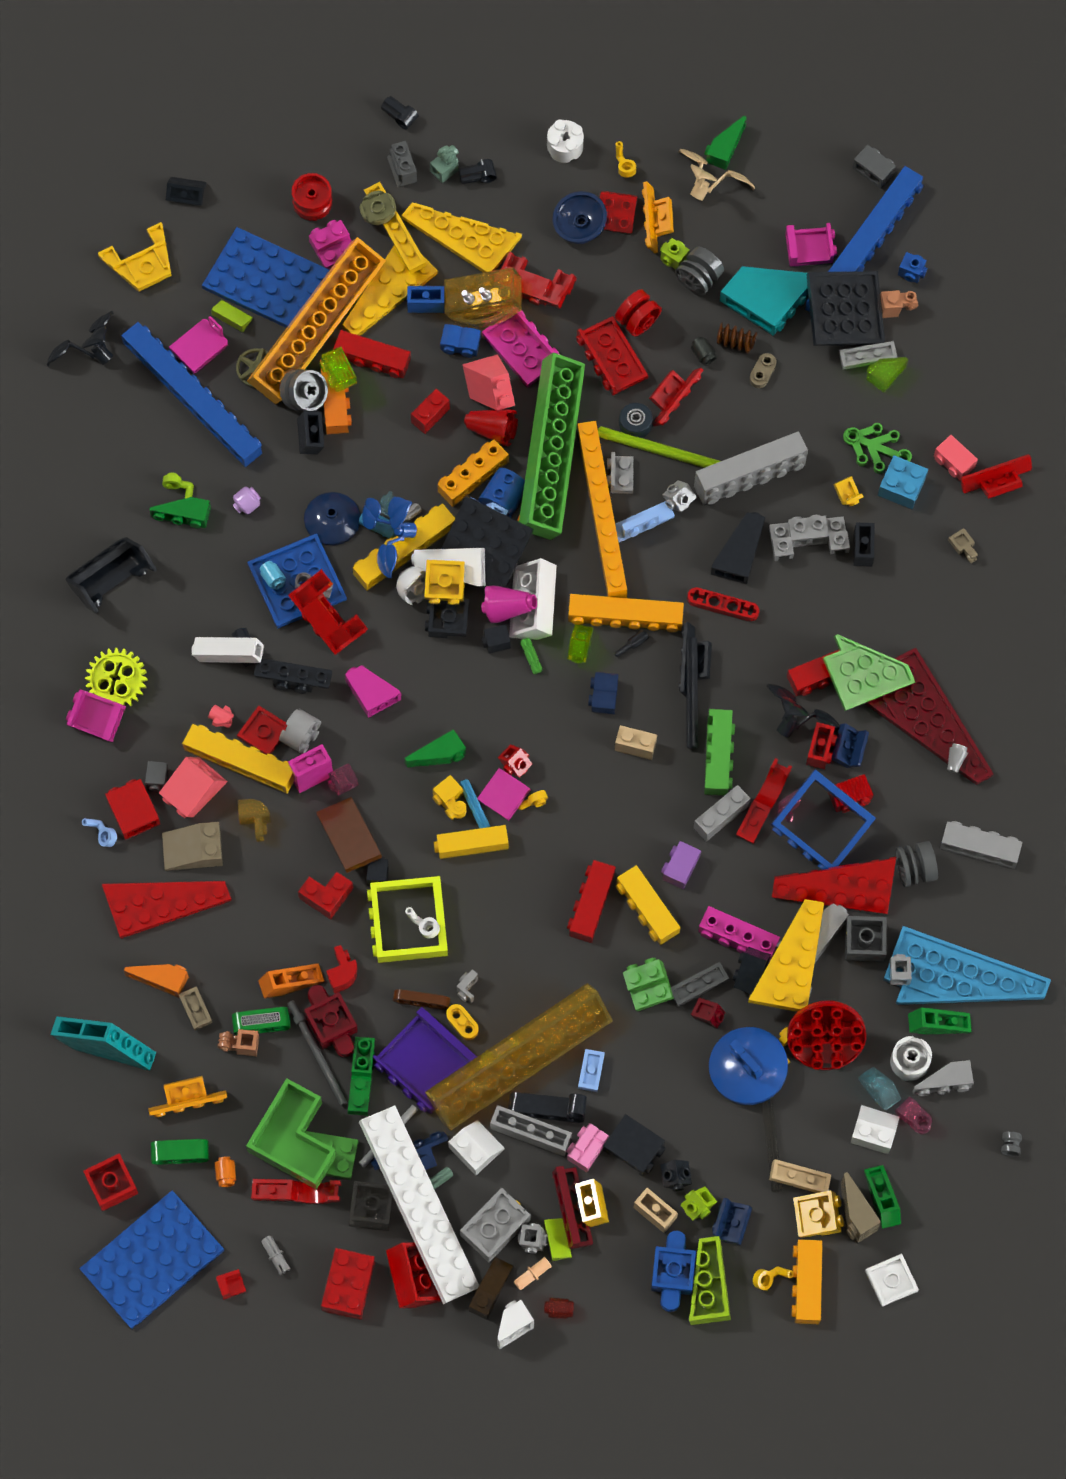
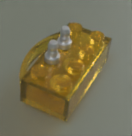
(483, 295)

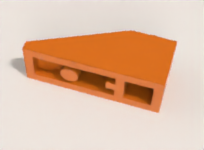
(162, 977)
(289, 980)

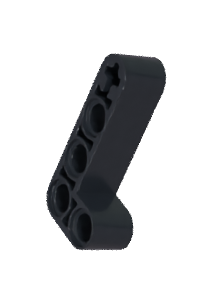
(549, 1107)

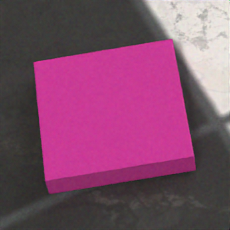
(503, 794)

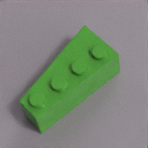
(718, 752)

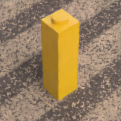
(471, 842)

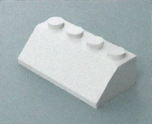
(538, 579)

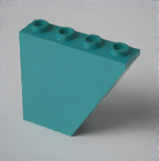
(766, 295)
(103, 1040)

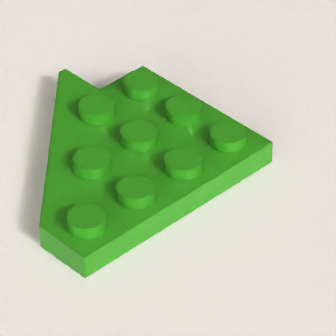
(864, 673)

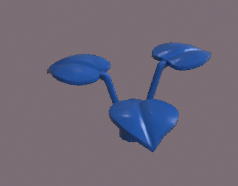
(397, 512)

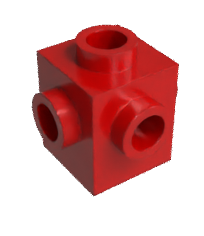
(515, 761)

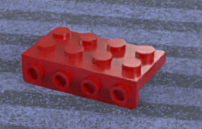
(611, 355)

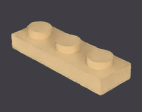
(799, 1176)

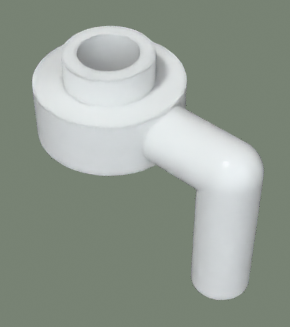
(424, 924)

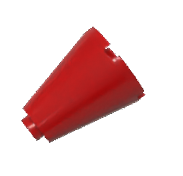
(493, 424)

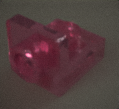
(782, 804)

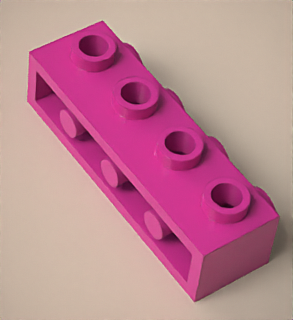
(736, 933)

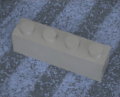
(981, 844)
(530, 1130)

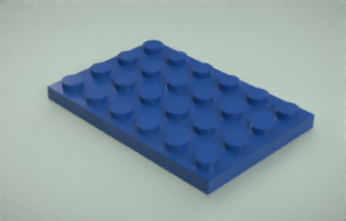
(263, 277)
(151, 1259)

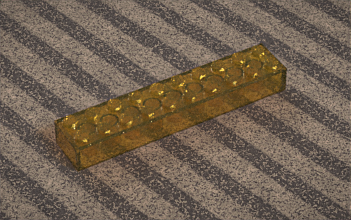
(518, 1056)

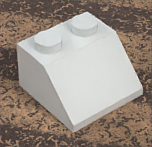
(875, 1129)
(475, 1146)
(514, 1323)

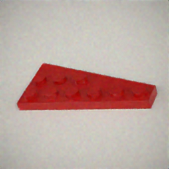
(148, 905)

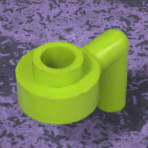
(173, 481)

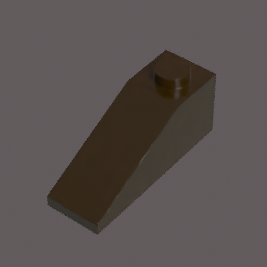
(490, 1288)

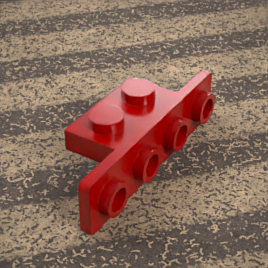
(670, 393)
(998, 478)

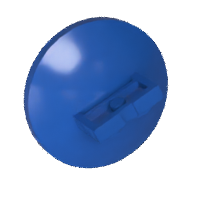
(748, 1065)

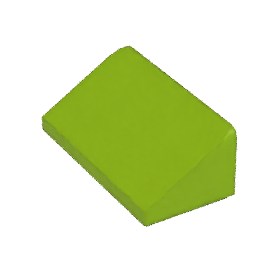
(231, 315)
(557, 1239)

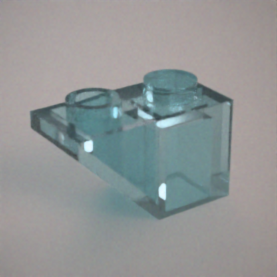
(880, 1088)

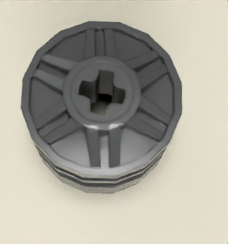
(699, 271)
(911, 864)

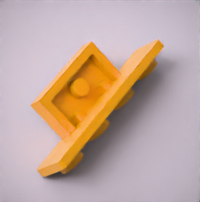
(658, 217)
(186, 1094)

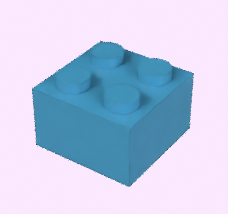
(902, 482)

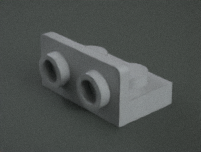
(621, 474)

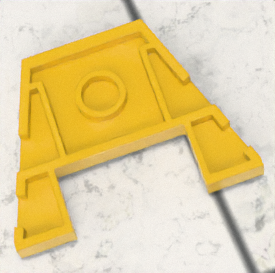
(145, 266)

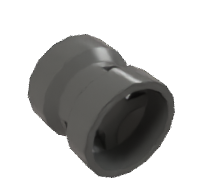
(1011, 1143)

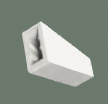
(473, 558)

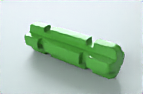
(531, 655)

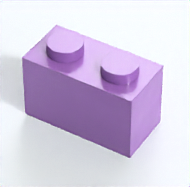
(681, 864)

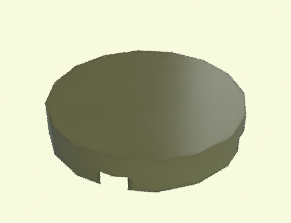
(378, 208)

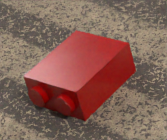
(132, 808)

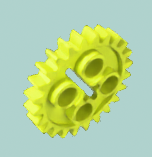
(133, 682)

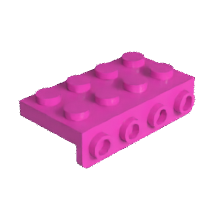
(520, 346)

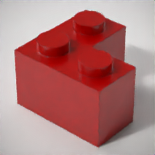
(326, 899)

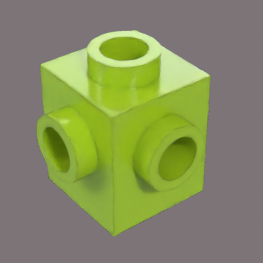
(674, 253)
(698, 1203)

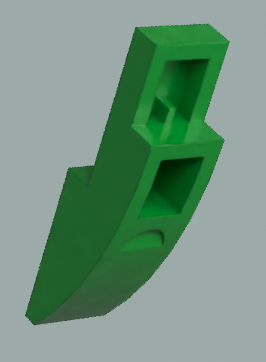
(361, 1076)

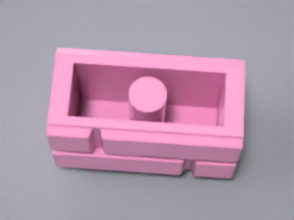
(587, 1147)

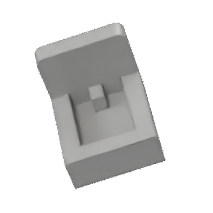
(466, 982)

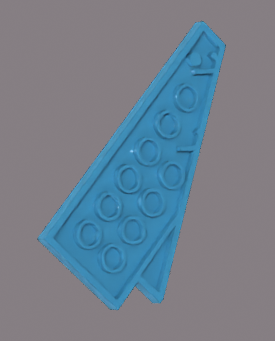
(955, 974)

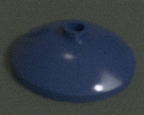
(577, 208)
(335, 528)

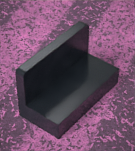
(185, 191)

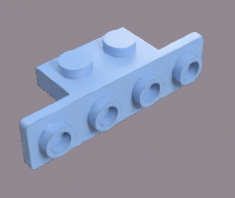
(643, 521)

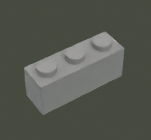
(722, 813)

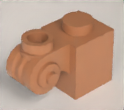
(894, 301)
(244, 1043)

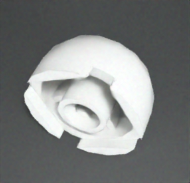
(412, 584)

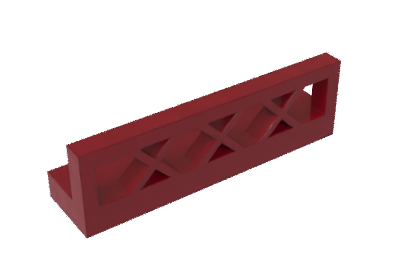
(567, 1208)

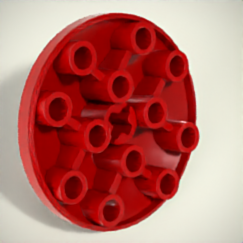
(826, 1034)

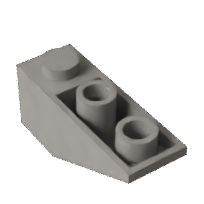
(951, 1077)

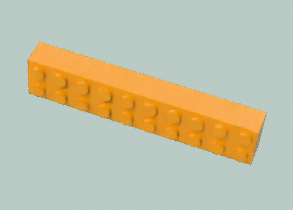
(317, 317)

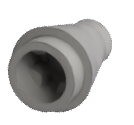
(957, 755)

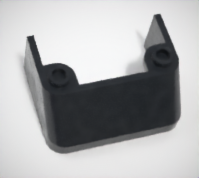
(108, 570)

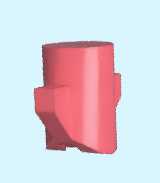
(221, 716)

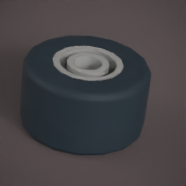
(632, 426)

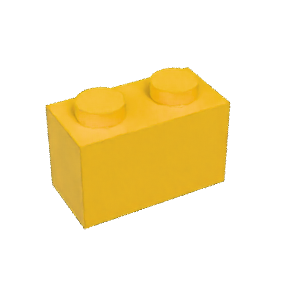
(592, 1203)

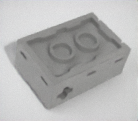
(495, 1225)

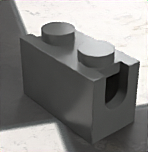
(874, 166)

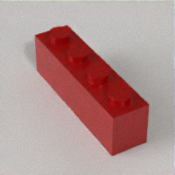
(374, 354)
(809, 676)
(592, 901)

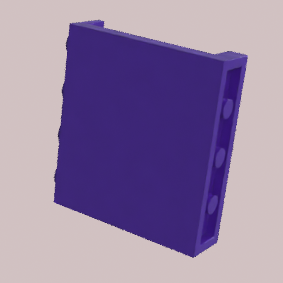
(422, 1057)

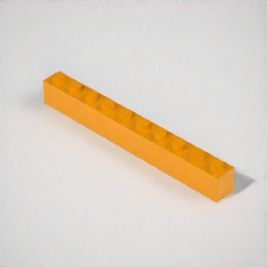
(602, 510)

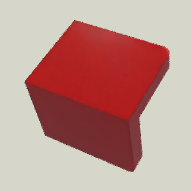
(231, 1284)

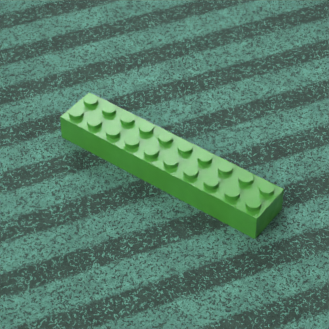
(552, 445)

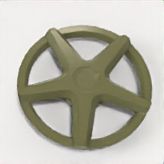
(252, 364)

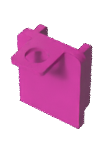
(200, 344)

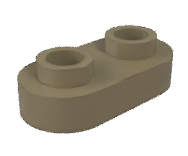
(763, 369)

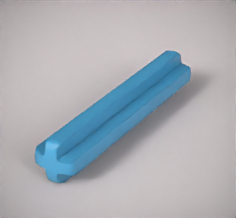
(474, 804)

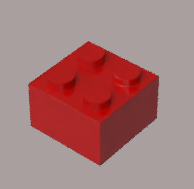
(110, 1182)

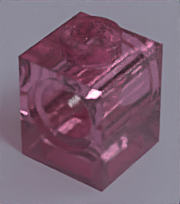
(342, 779)

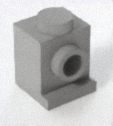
(904, 963)

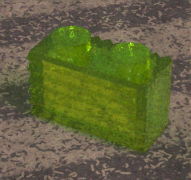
(338, 369)

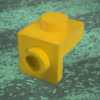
(848, 491)

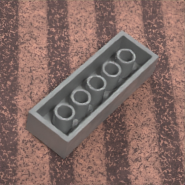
(750, 468)

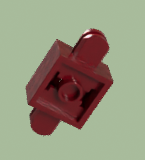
(331, 1021)

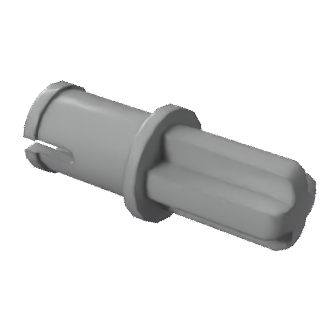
(275, 1255)

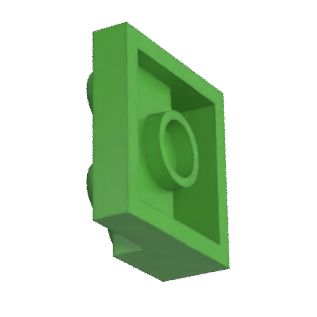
(648, 984)

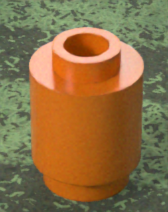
(225, 1172)

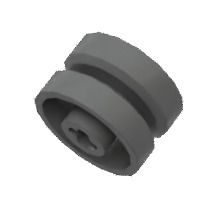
(303, 390)

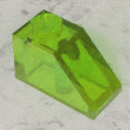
(886, 371)
(580, 643)

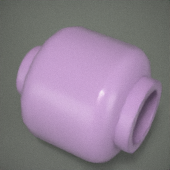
(246, 500)

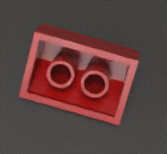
(411, 1277)

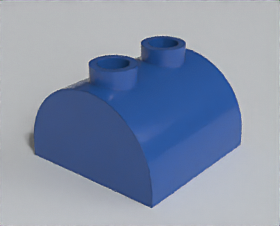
(504, 490)

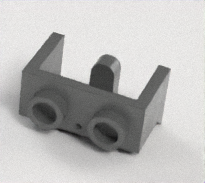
(402, 164)

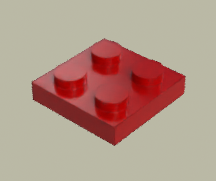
(262, 731)

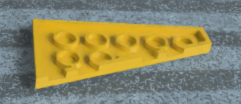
(467, 238)
(790, 971)

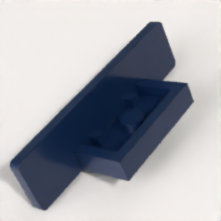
(424, 1150)

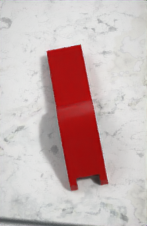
(764, 802)
(294, 1191)

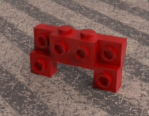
(540, 289)
(323, 616)

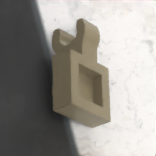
(962, 543)

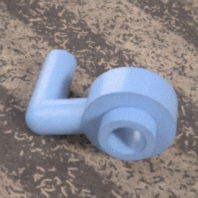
(106, 836)

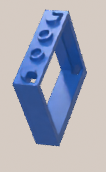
(795, 842)

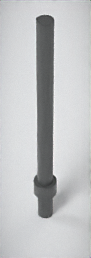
(300, 1020)

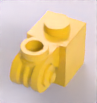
(446, 795)

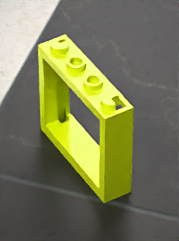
(412, 953)

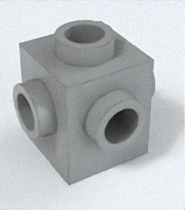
(679, 496)
(529, 1232)

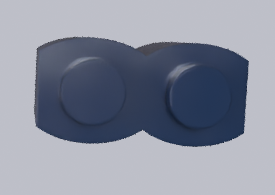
(604, 692)

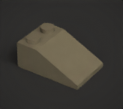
(193, 847)
(859, 1215)

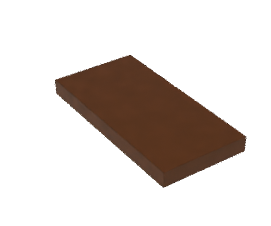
(349, 834)

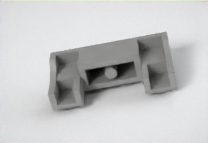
(807, 532)

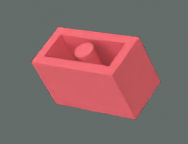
(955, 457)

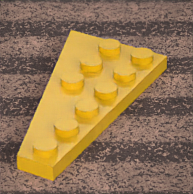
(386, 292)

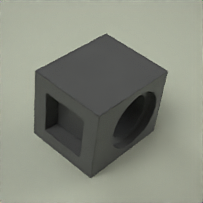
(156, 776)

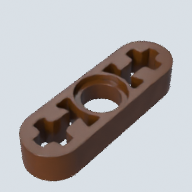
(421, 999)

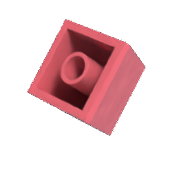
(489, 382)
(192, 786)

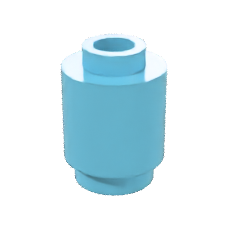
(272, 575)

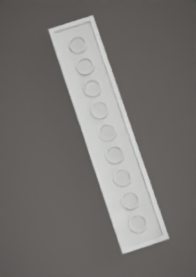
(419, 1204)

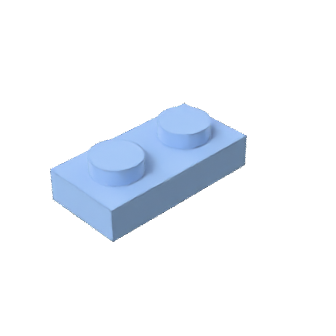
(591, 1070)

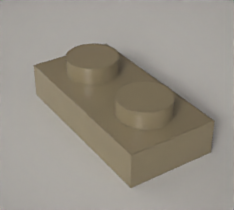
(195, 1008)

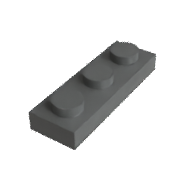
(699, 984)

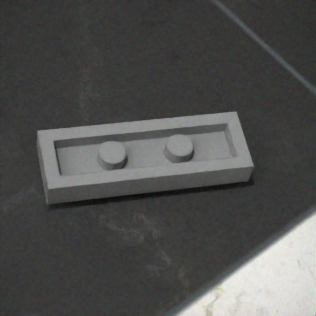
(866, 355)

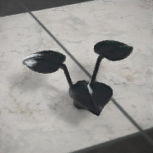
(97, 339)
(791, 708)

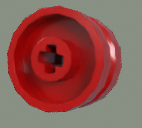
(312, 196)
(638, 313)

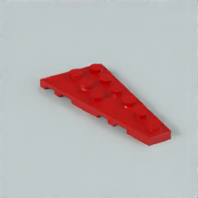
(851, 885)

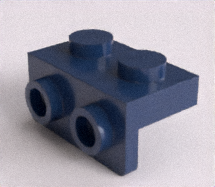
(849, 746)
(731, 1221)

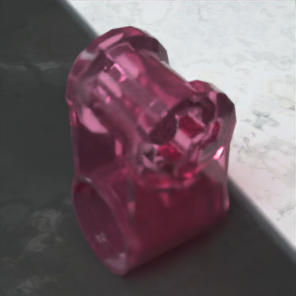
(912, 1113)

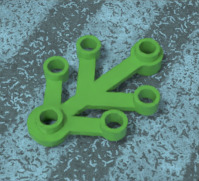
(874, 445)

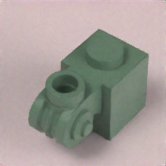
(445, 164)

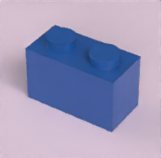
(425, 299)

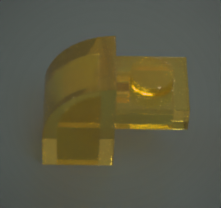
(255, 812)

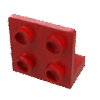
(619, 210)

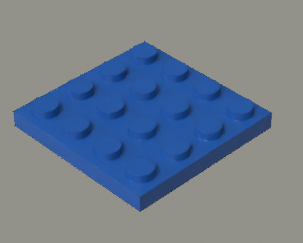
(296, 558)

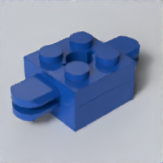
(673, 1271)

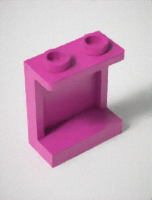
(810, 245)
(95, 715)
(311, 768)

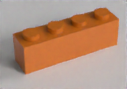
(336, 410)

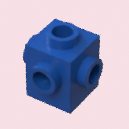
(912, 268)

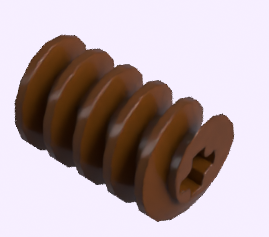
(736, 338)

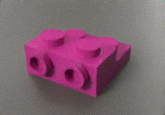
(330, 242)

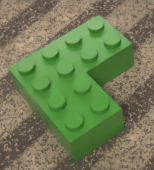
(283, 1140)

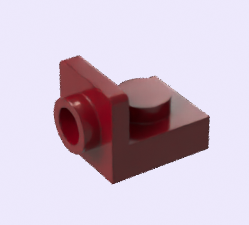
(708, 1012)

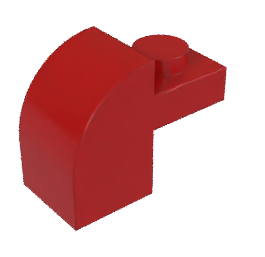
(343, 975)

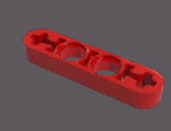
(722, 606)

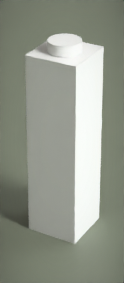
(227, 650)

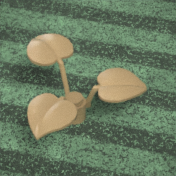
(701, 186)

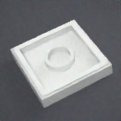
(891, 1280)

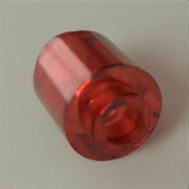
(559, 1308)

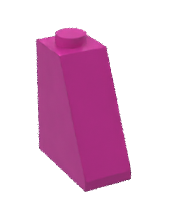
(371, 690)

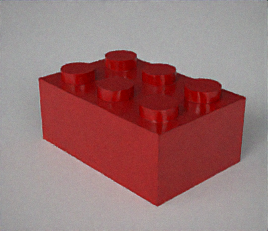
(348, 1283)

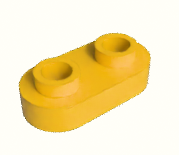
(463, 1022)

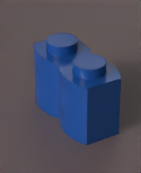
(460, 340)

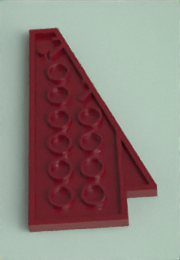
(929, 718)

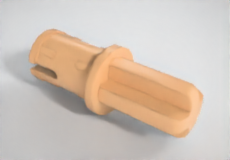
(532, 1273)

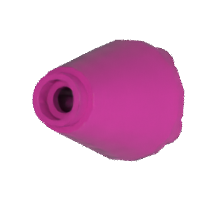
(506, 603)

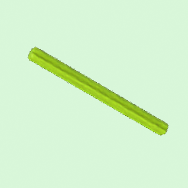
(655, 447)

